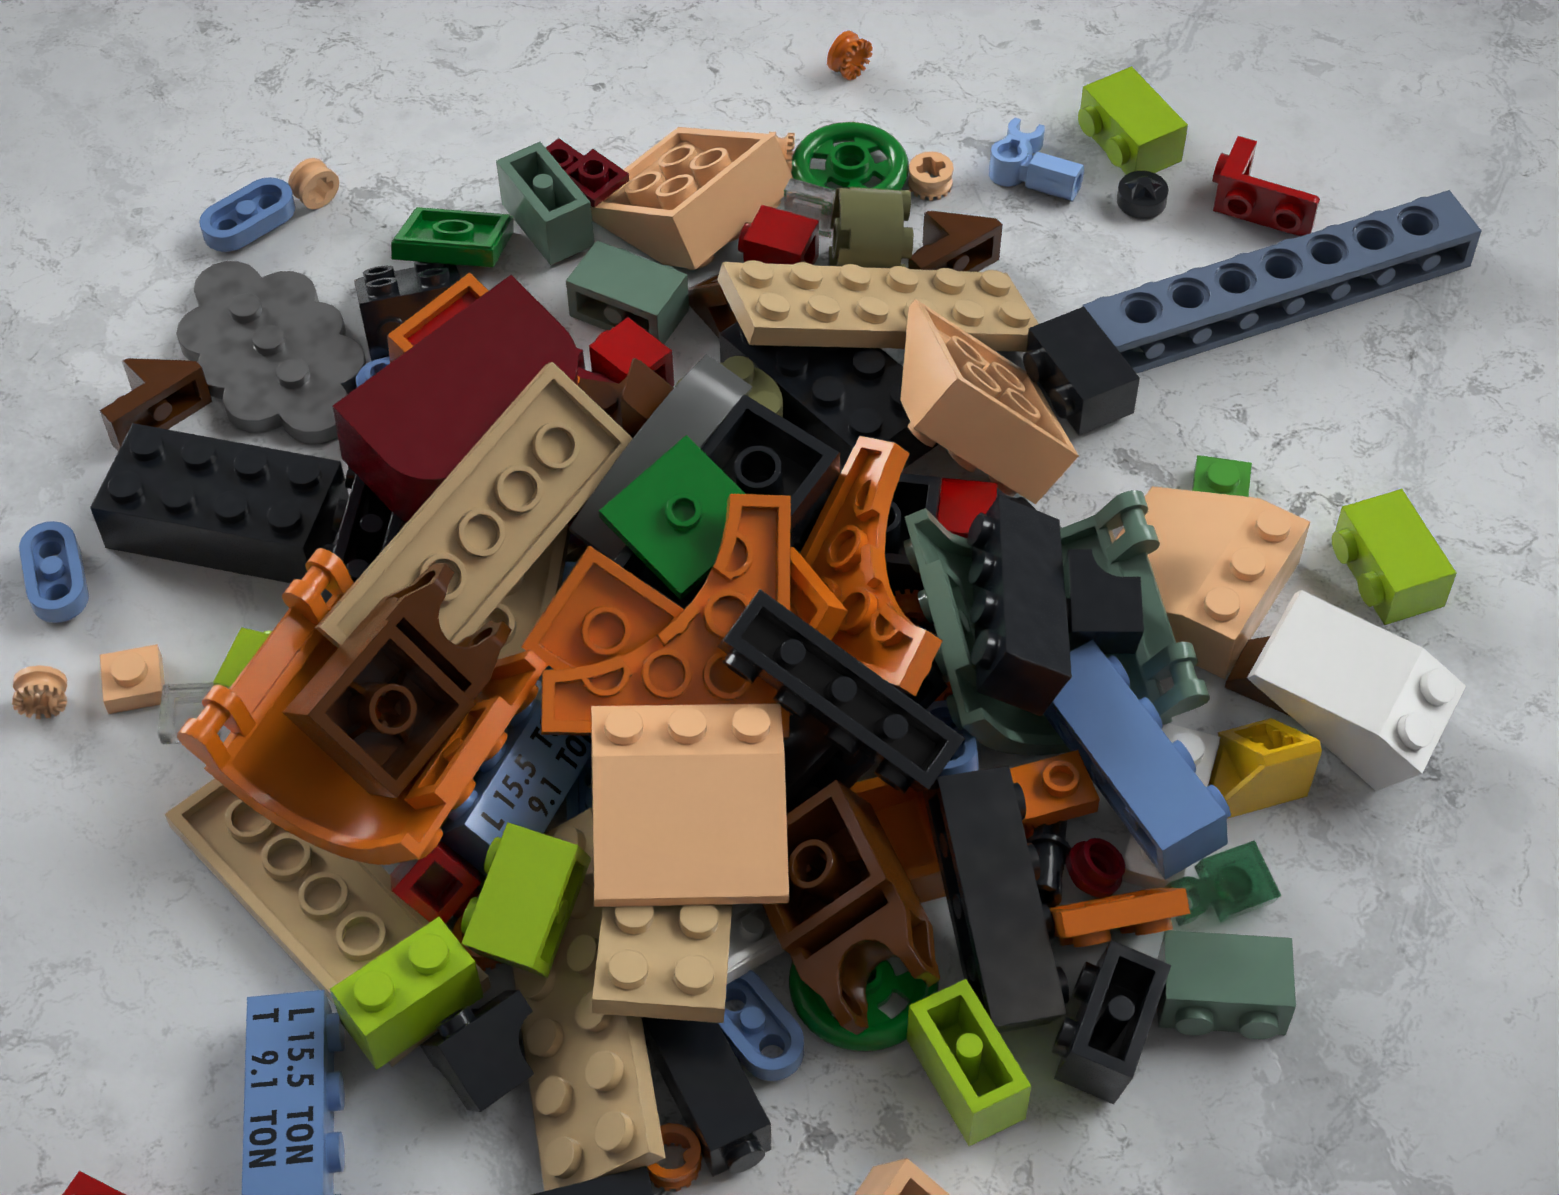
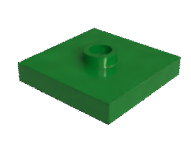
(453, 237)
(674, 516)

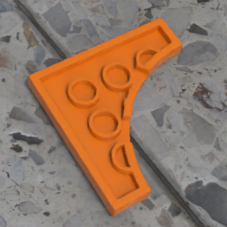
(850, 559)
(684, 658)

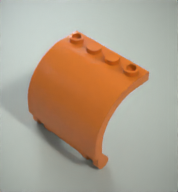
(297, 783)

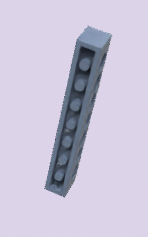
(1288, 281)

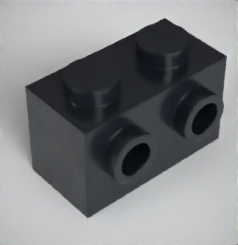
(1080, 371)
(1112, 1022)

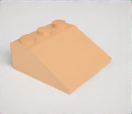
(695, 193)
(980, 407)
(1220, 567)
(688, 805)

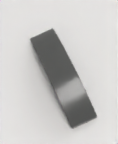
(690, 409)

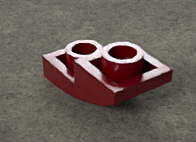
(590, 172)

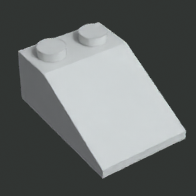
(1357, 689)

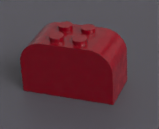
(445, 392)

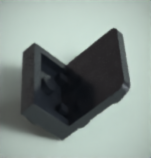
(393, 297)

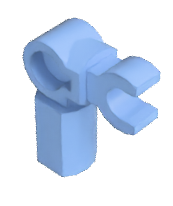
(1013, 163)

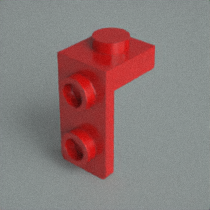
(1258, 199)

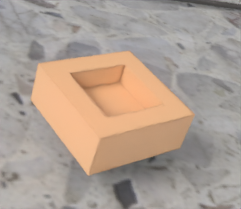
(132, 678)

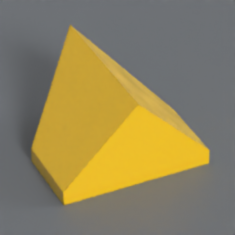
(1264, 765)

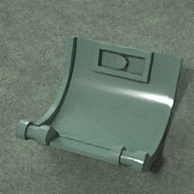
(948, 600)

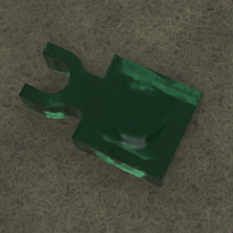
(1230, 882)

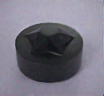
(1142, 194)

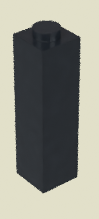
(710, 1092)

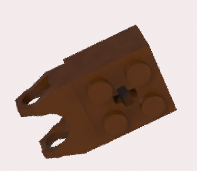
(417, 673)
(848, 904)

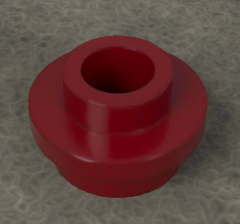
(1095, 867)

